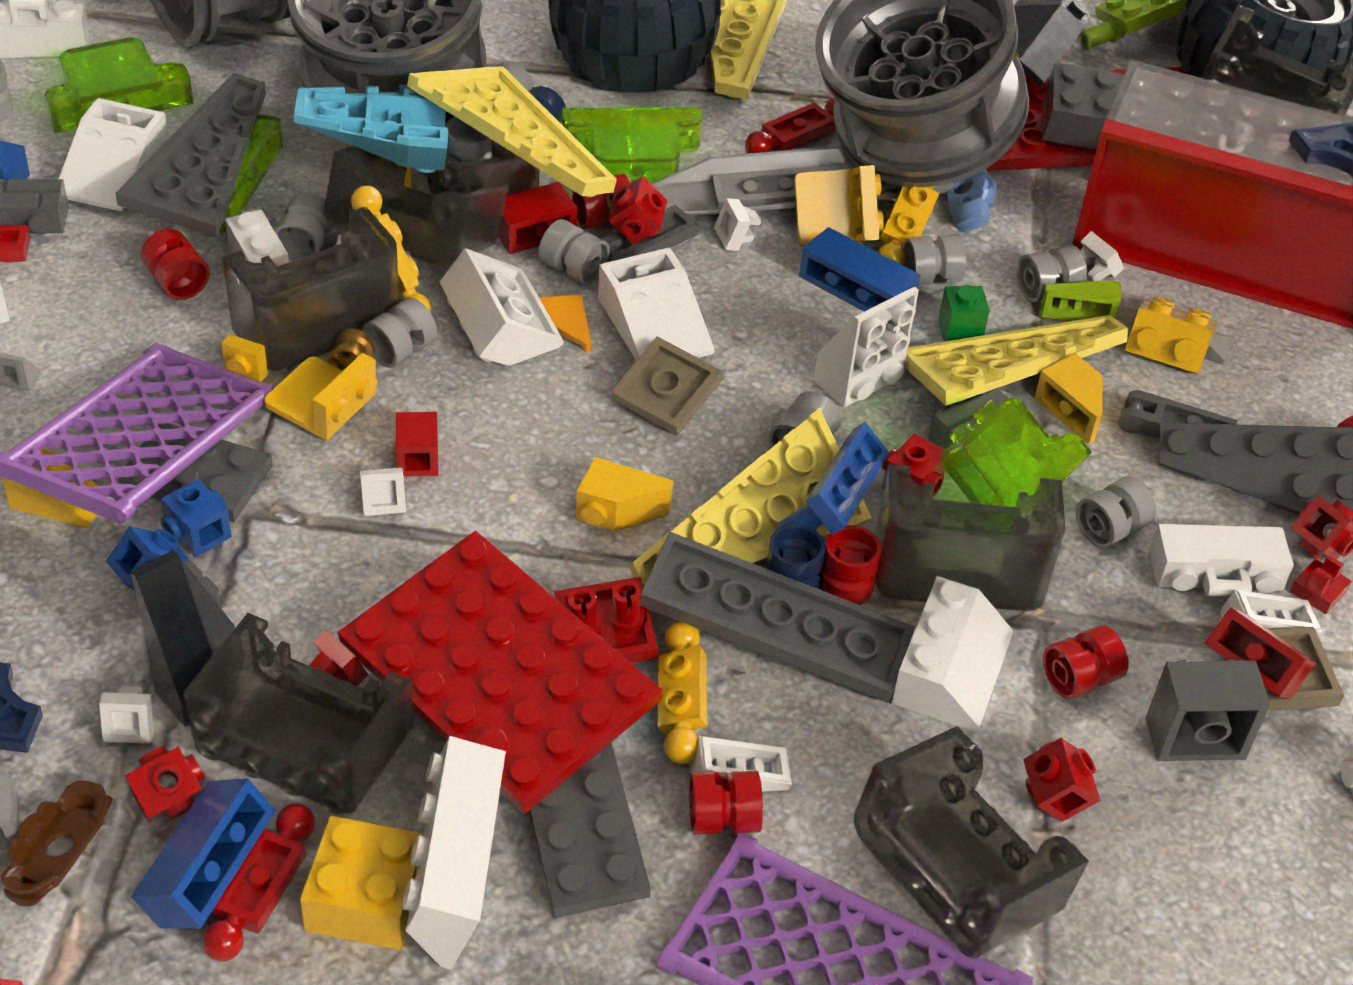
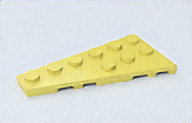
(743, 43)
(512, 117)
(985, 362)
(756, 500)

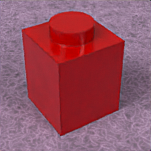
(417, 443)

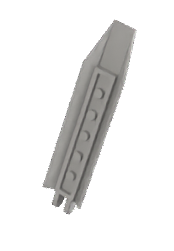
(755, 179)

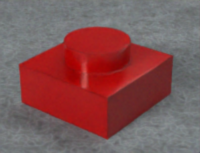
(14, 243)

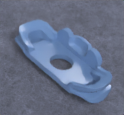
(971, 208)

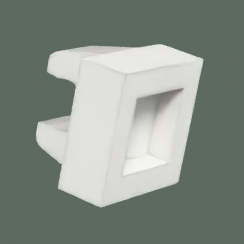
(734, 224)
(1102, 255)
(383, 491)
(126, 716)

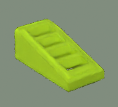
(1105, 292)

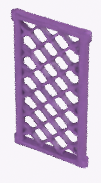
(157, 361)
(851, 912)

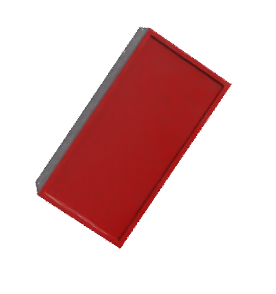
(1217, 196)

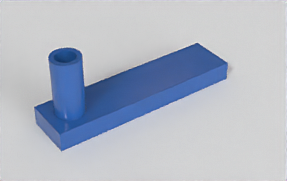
(842, 483)

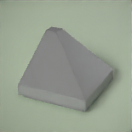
(1219, 347)
(17, 372)

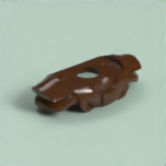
(75, 815)

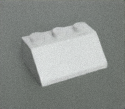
(498, 309)
(953, 656)

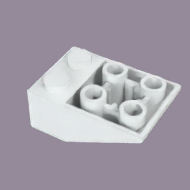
(109, 150)
(650, 299)
(867, 351)

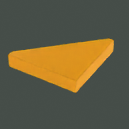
(569, 318)

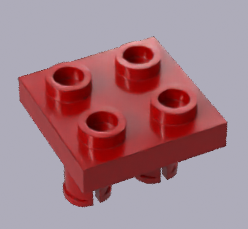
(615, 615)

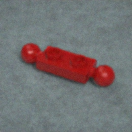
(793, 129)
(259, 883)

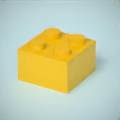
(360, 883)

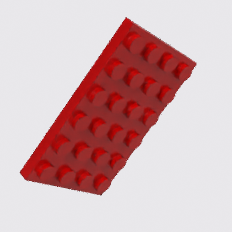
(502, 666)

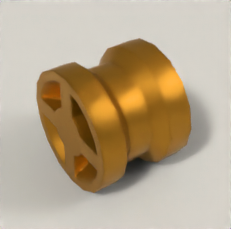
(349, 346)

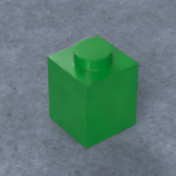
(963, 312)

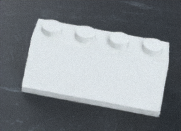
(454, 848)

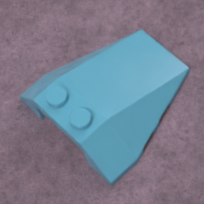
(388, 124)

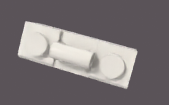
(41, 30)
(1220, 558)

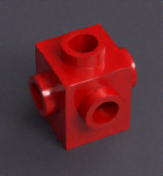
(638, 210)
(923, 460)
(1317, 519)
(1061, 779)
(155, 799)

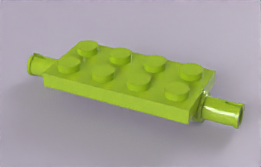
(1126, 17)

